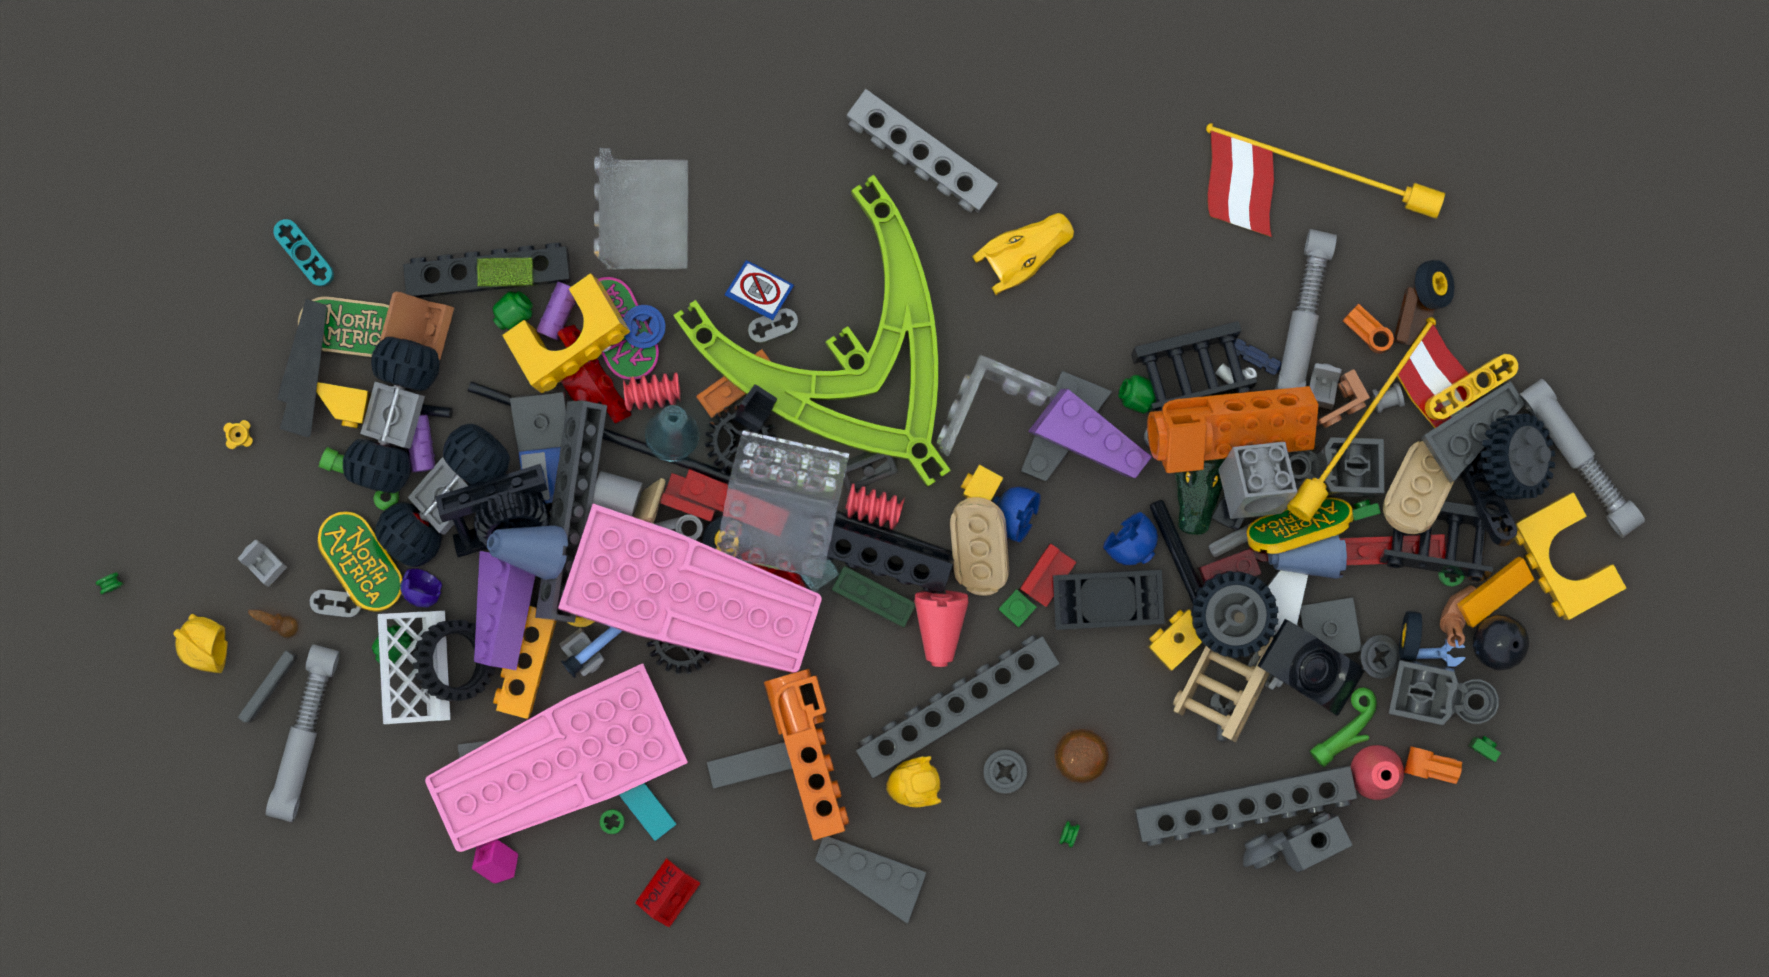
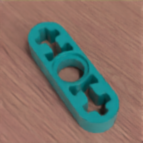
(296, 233)

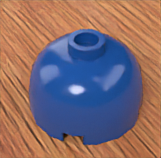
(1018, 507)
(1134, 541)

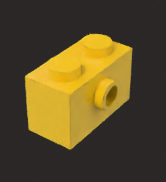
(981, 484)
(1176, 641)

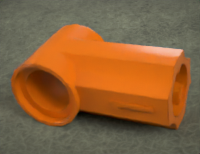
(1366, 327)
(1426, 764)

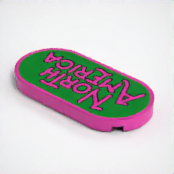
(623, 357)

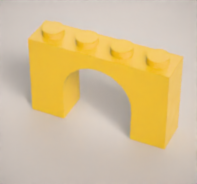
(601, 329)
(1536, 535)

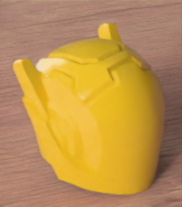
(202, 644)
(914, 783)

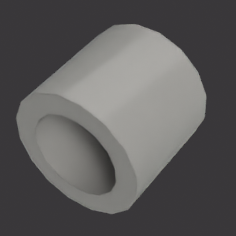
(617, 493)

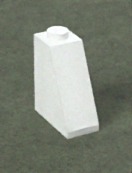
(1289, 593)

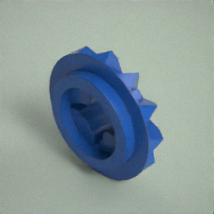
(657, 326)

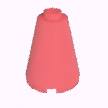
(940, 623)
(1367, 771)

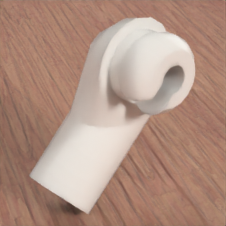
(1225, 373)

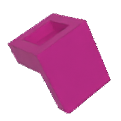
(495, 861)

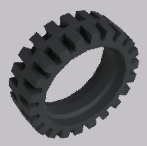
(425, 662)

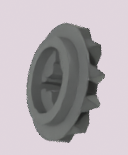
(1390, 658)
(1003, 784)

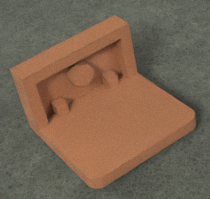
(418, 321)

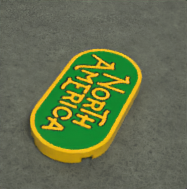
(1286, 531)
(359, 561)

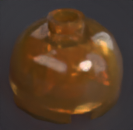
(1081, 756)

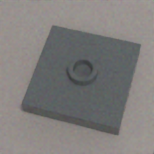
(539, 420)
(1333, 624)

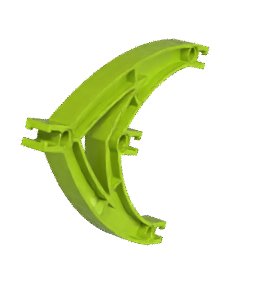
(905, 310)

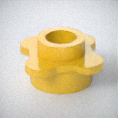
(231, 430)

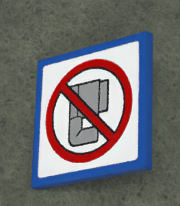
(759, 290)

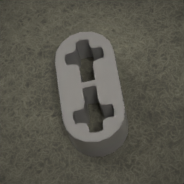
(775, 332)
(333, 610)

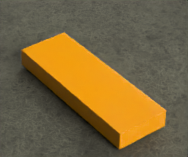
(1495, 591)

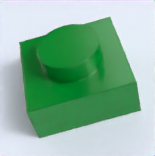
(1365, 509)
(1017, 608)
(1485, 747)

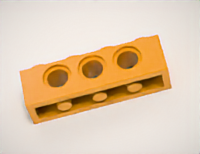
(523, 704)

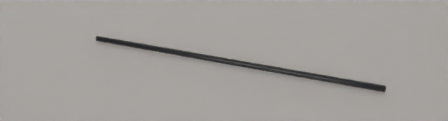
(687, 463)

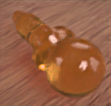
(285, 626)

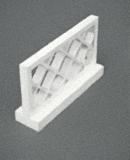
(436, 709)

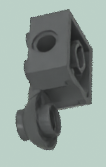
(1354, 475)
(1434, 694)
(1297, 844)

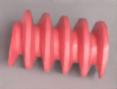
(651, 392)
(874, 507)

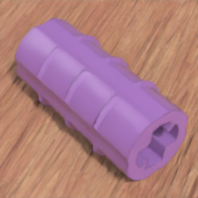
(556, 311)
(421, 449)

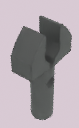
(1214, 702)

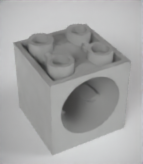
(1257, 480)

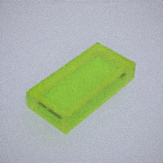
(505, 272)

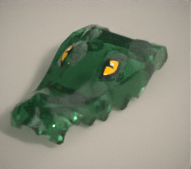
(1198, 496)

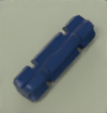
(1257, 357)

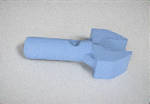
(1438, 653)

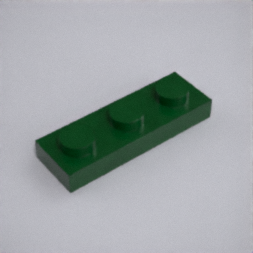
(874, 596)

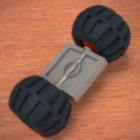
(391, 415)
(416, 533)

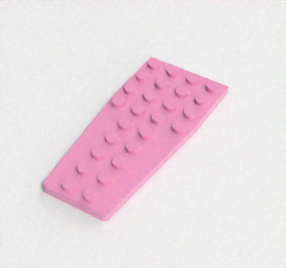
(686, 593)
(558, 761)

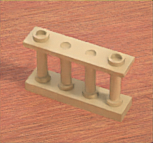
(1243, 700)

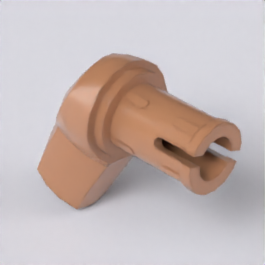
(1452, 620)

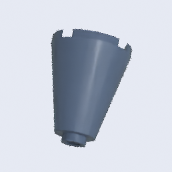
(531, 549)
(1318, 558)

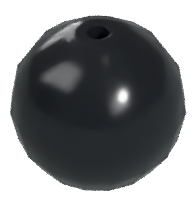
(1501, 642)

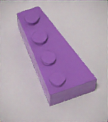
(1086, 433)
(501, 611)

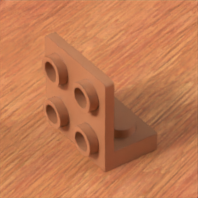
(1350, 387)

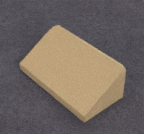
(649, 502)

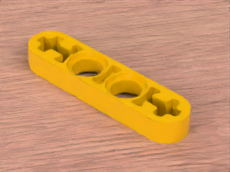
(1470, 384)

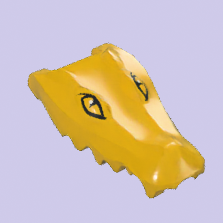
(1022, 251)

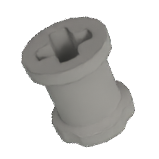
(1391, 398)

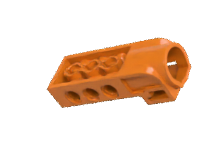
(1211, 426)
(799, 731)

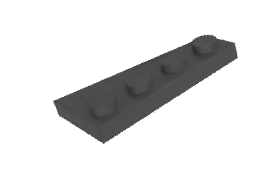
(1461, 437)
(1044, 455)
(876, 876)

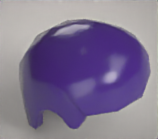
(420, 588)

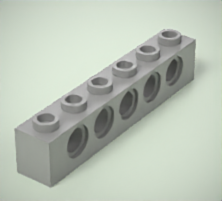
(870, 105)

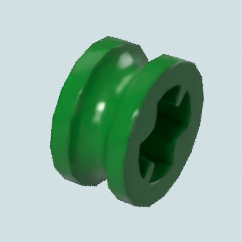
(1446, 581)
(109, 583)
(609, 813)
(1069, 834)

